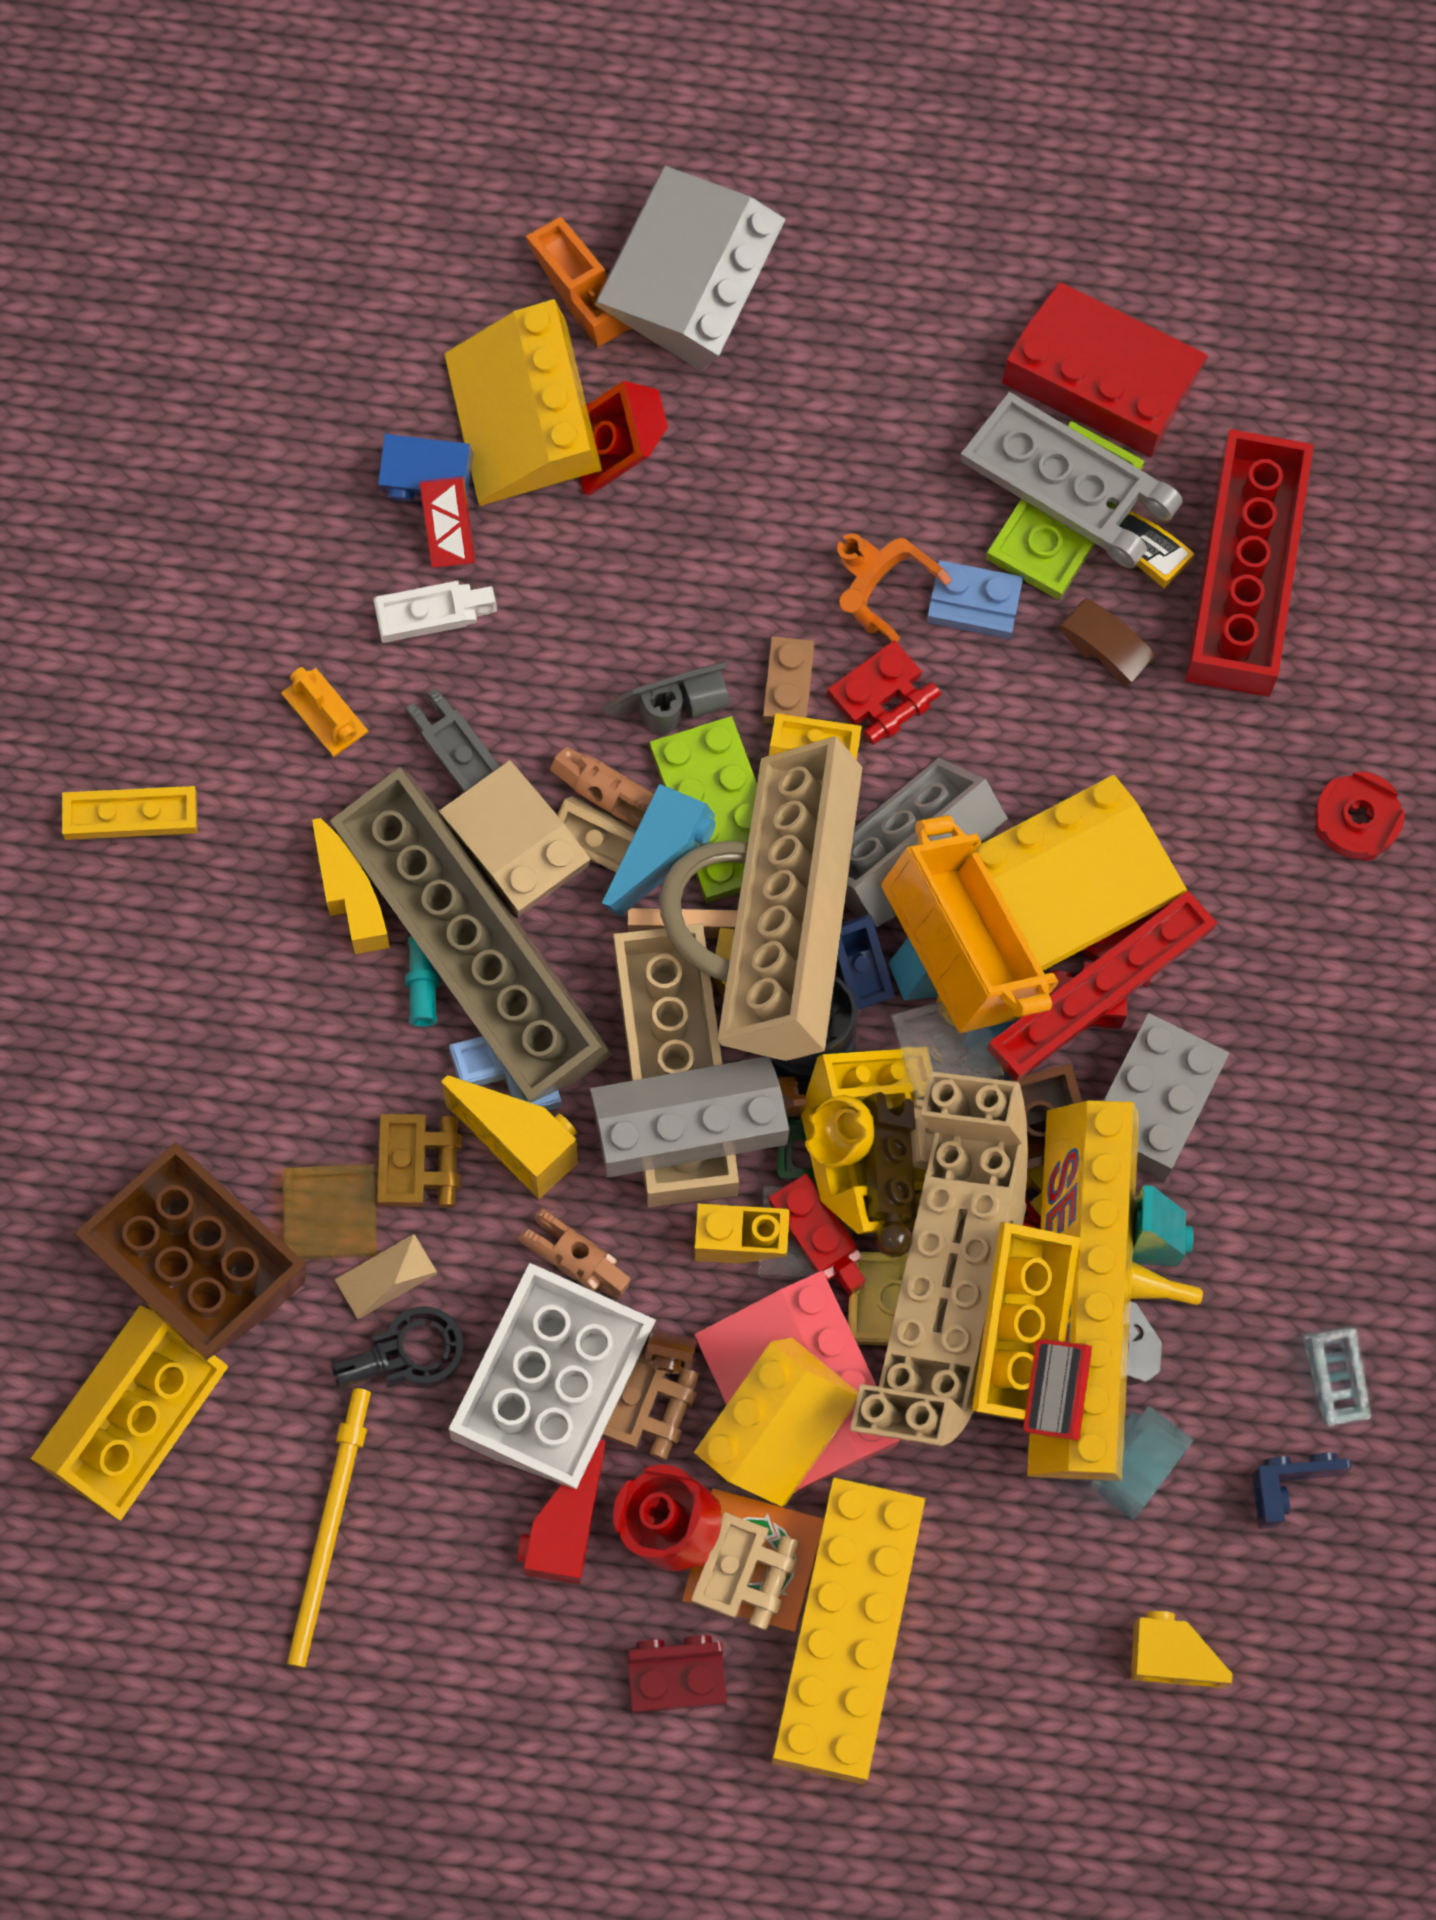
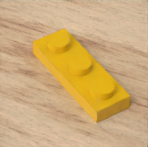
(129, 813)

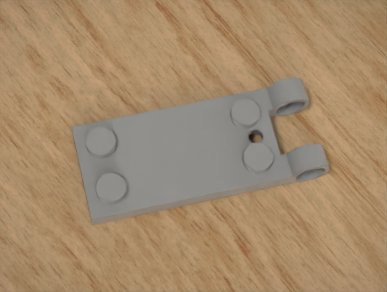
(1067, 476)

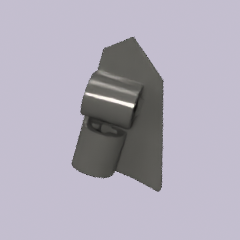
(697, 691)

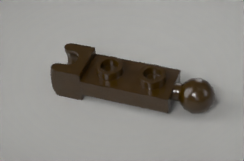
(891, 1173)

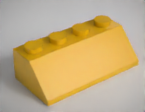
(1025, 1303)
(128, 1413)

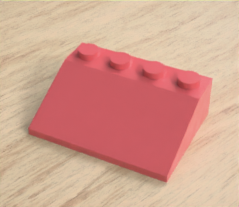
(814, 1319)

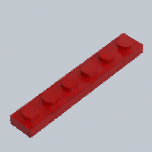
(1102, 985)

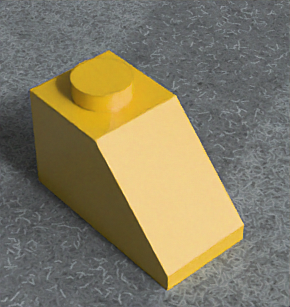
(1174, 1654)

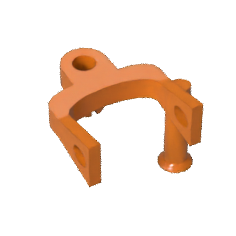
(869, 569)

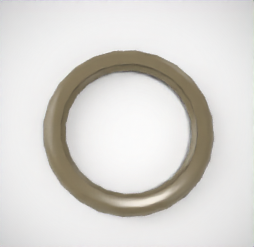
(671, 897)

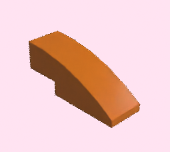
(575, 277)

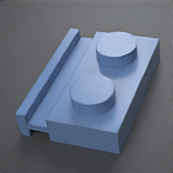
(975, 600)

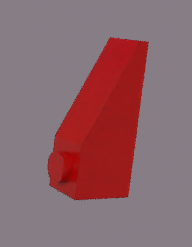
(563, 1528)

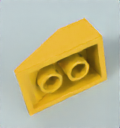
(518, 1133)

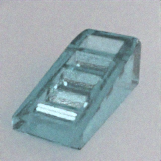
(1351, 1355)

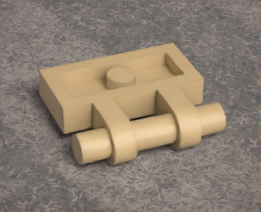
(731, 1566)

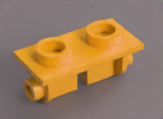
(323, 710)

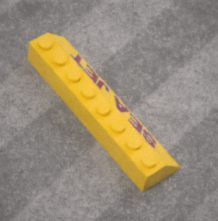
(1092, 1197)

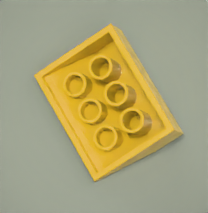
(522, 404)
(1081, 871)

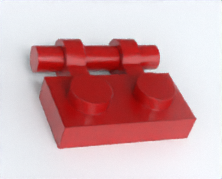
(875, 684)

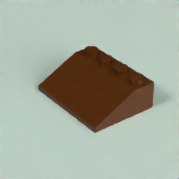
(193, 1252)

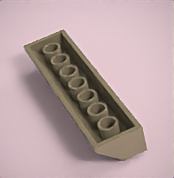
(470, 937)

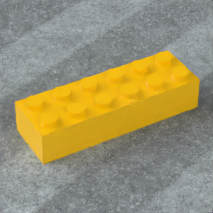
(848, 1631)

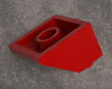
(625, 429)

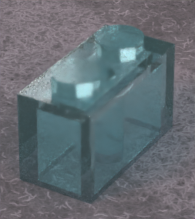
(1149, 1455)

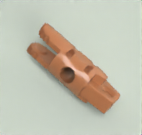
(602, 785)
(595, 1268)

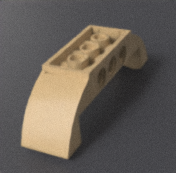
(940, 1315)

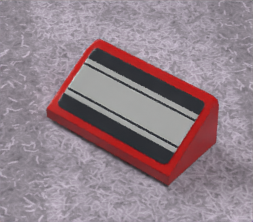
(1057, 1389)

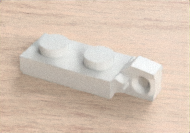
(431, 610)

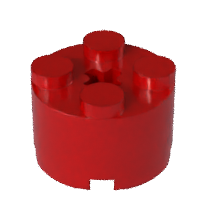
(668, 1518)

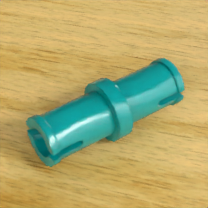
(422, 984)

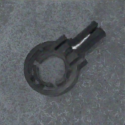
(402, 1369)

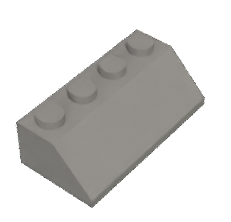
(891, 829)
(690, 1116)

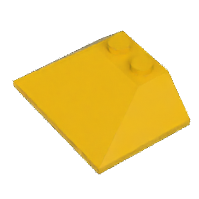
(858, 1076)

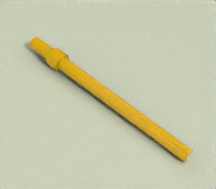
(350, 1437)

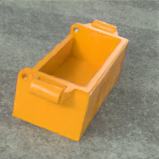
(965, 930)

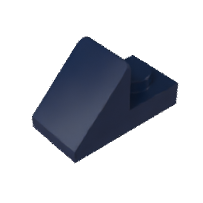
(863, 963)

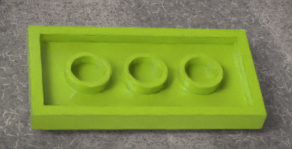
(1042, 547)
(715, 770)

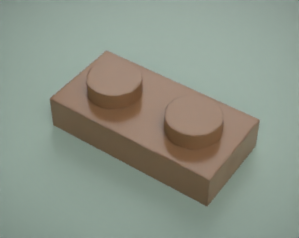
(788, 678)

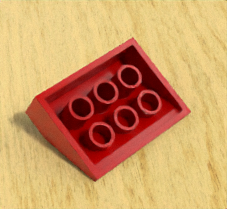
(1103, 368)

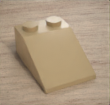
(515, 838)

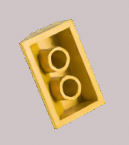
(778, 1422)

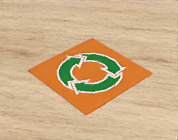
(780, 1522)

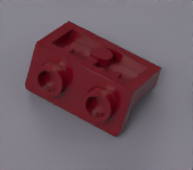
(676, 1675)

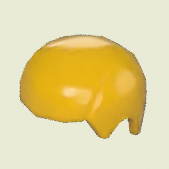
(840, 1131)

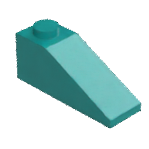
(1159, 1230)

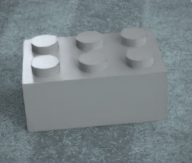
(1169, 1082)

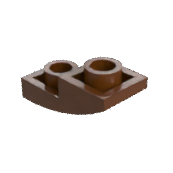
(1109, 639)
(670, 1351)

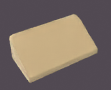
(598, 832)

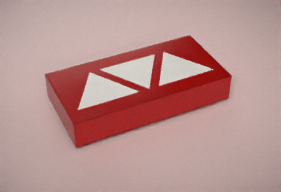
(447, 521)

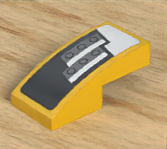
(1164, 555)

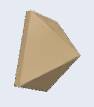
(386, 1276)

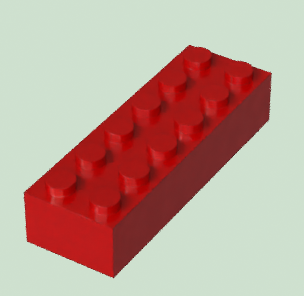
(1249, 563)

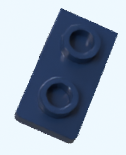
(1272, 1500)

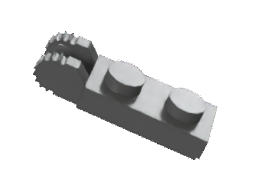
(453, 743)

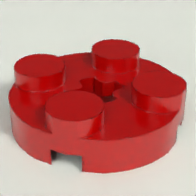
(1361, 840)

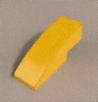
(349, 891)

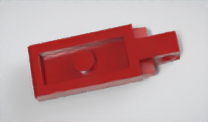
(819, 1234)

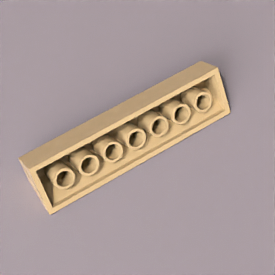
(792, 902)

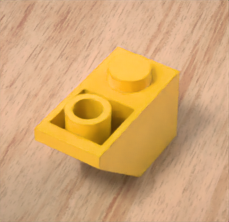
(740, 1233)

